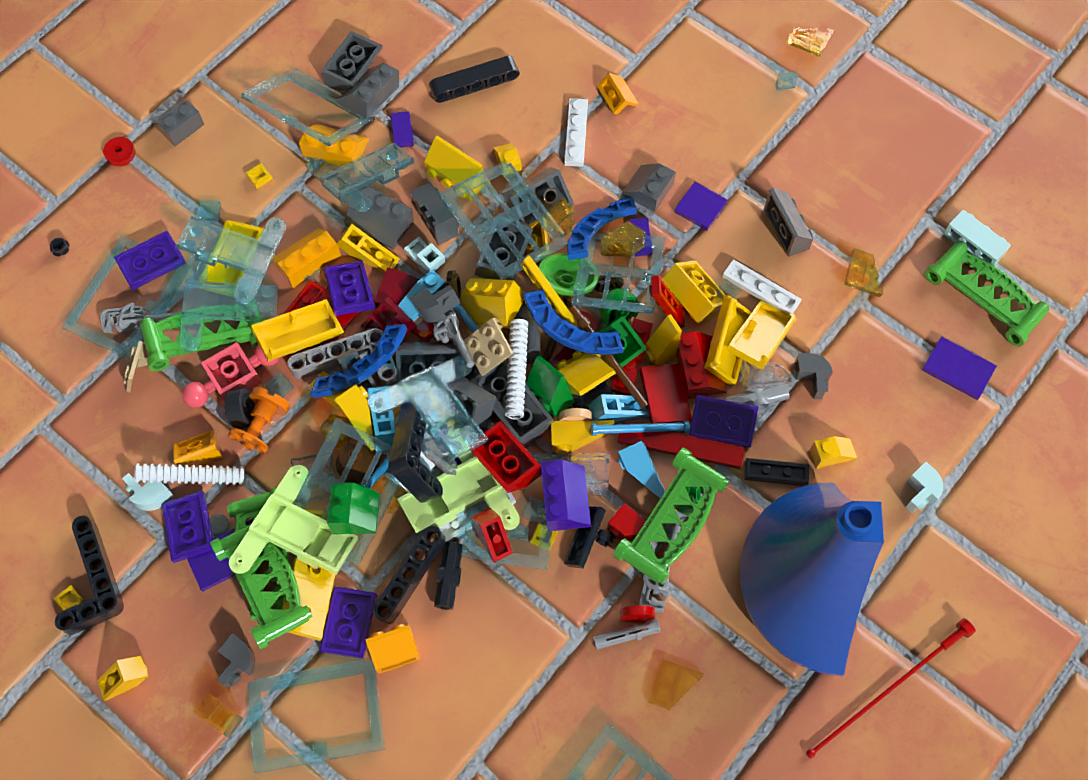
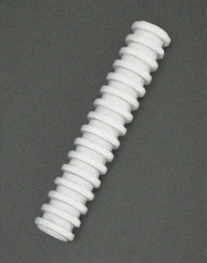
(516, 370)
(188, 474)

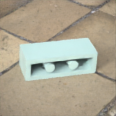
(978, 238)

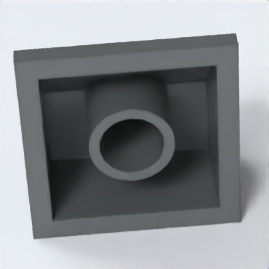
(179, 122)
(650, 185)

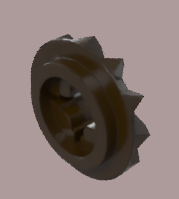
(454, 280)
(615, 282)

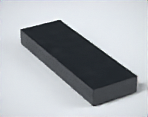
(776, 472)
(584, 539)

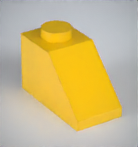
(508, 154)
(832, 451)
(122, 677)

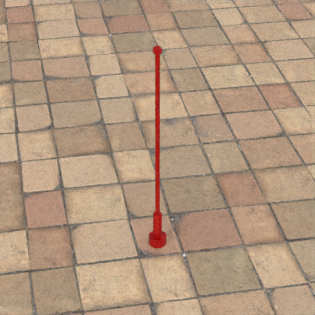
(964, 628)

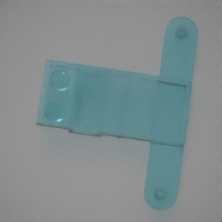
(348, 179)
(235, 250)
(217, 302)
(446, 417)

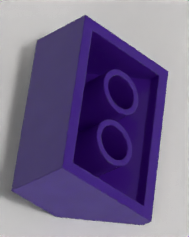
(565, 495)

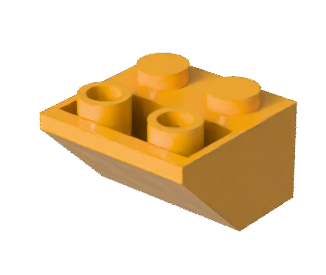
(392, 648)

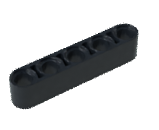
(474, 79)
(409, 585)

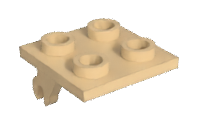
(488, 346)
(137, 359)

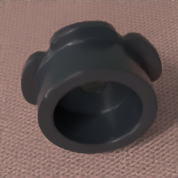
(56, 244)
(604, 538)

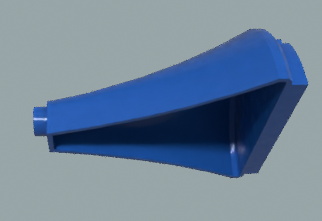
(809, 573)

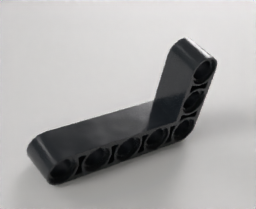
(405, 456)
(96, 578)

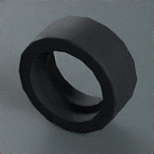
(239, 408)

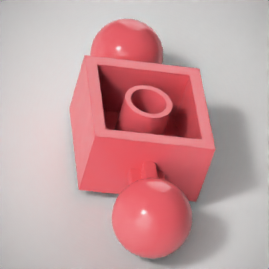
(227, 372)

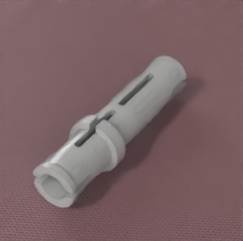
(652, 628)

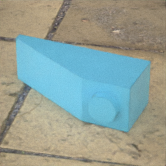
(432, 282)
(617, 408)
(382, 423)
(639, 464)

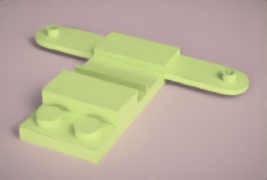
(460, 492)
(292, 530)

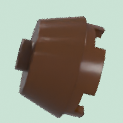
(360, 464)

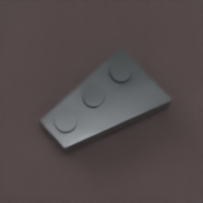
(434, 213)
(474, 399)

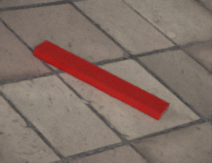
(701, 449)

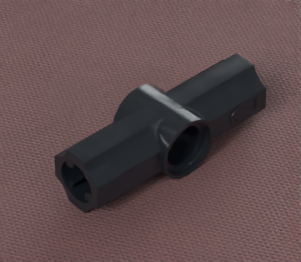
(448, 576)

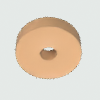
(575, 414)

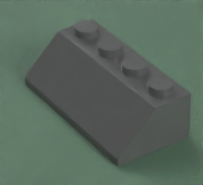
(418, 356)
(535, 416)

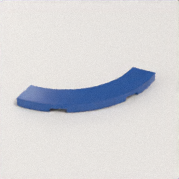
(590, 224)
(567, 333)
(364, 367)

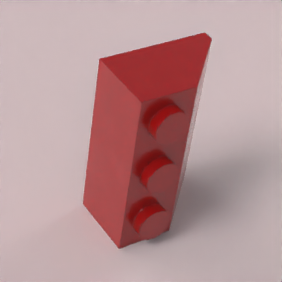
(692, 356)
(507, 459)

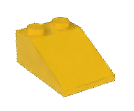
(584, 372)

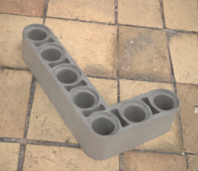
(343, 345)

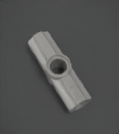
(762, 397)

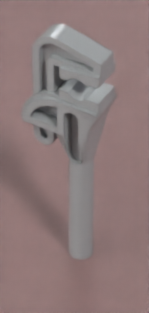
(128, 318)
(450, 328)
(657, 588)

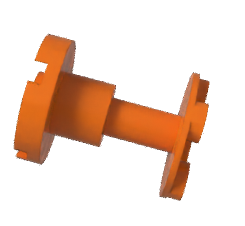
(262, 414)

